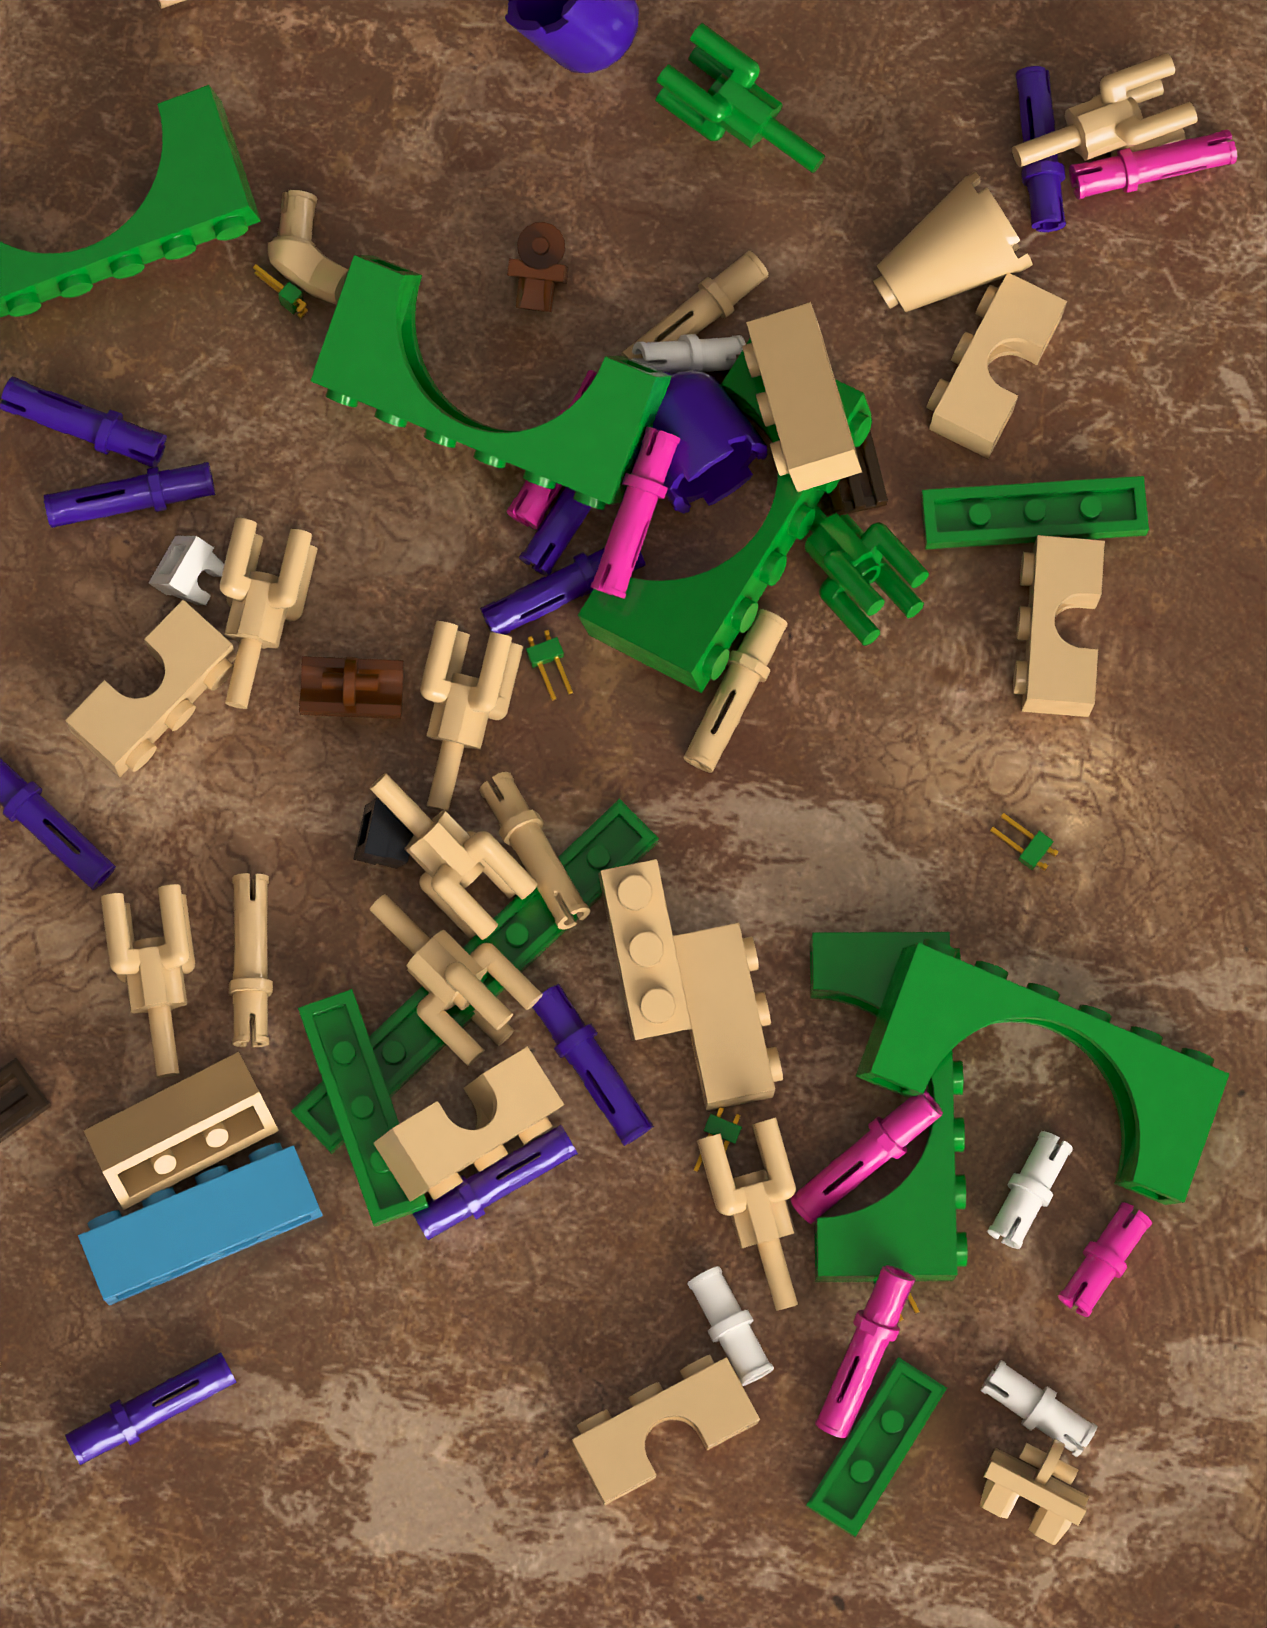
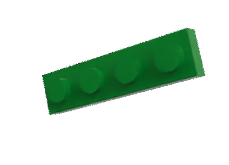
(1031, 509)
(357, 1099)

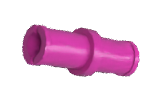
(1104, 1259)

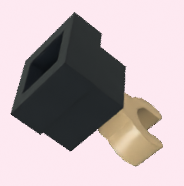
(382, 837)

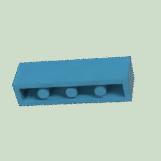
(199, 1224)

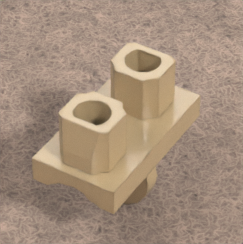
(1057, 1501)

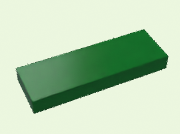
(876, 1447)

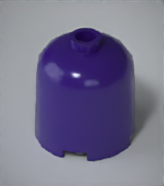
(577, 33)
(714, 440)

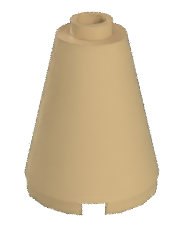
(951, 250)

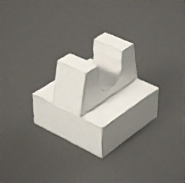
(181, 567)

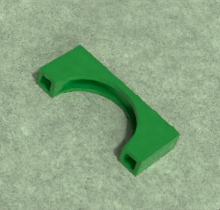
(193, 199)
(377, 361)
(692, 621)
(1160, 1094)
(917, 1220)

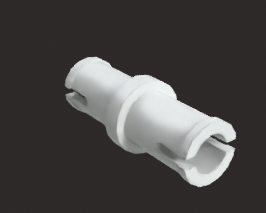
(690, 353)
(1030, 1190)
(730, 1326)
(1038, 1408)

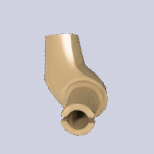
(296, 254)

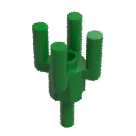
(732, 101)
(854, 562)

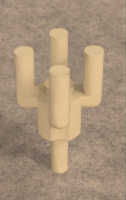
(1114, 117)
(261, 600)
(462, 700)
(454, 860)
(153, 967)
(454, 979)
(757, 1203)

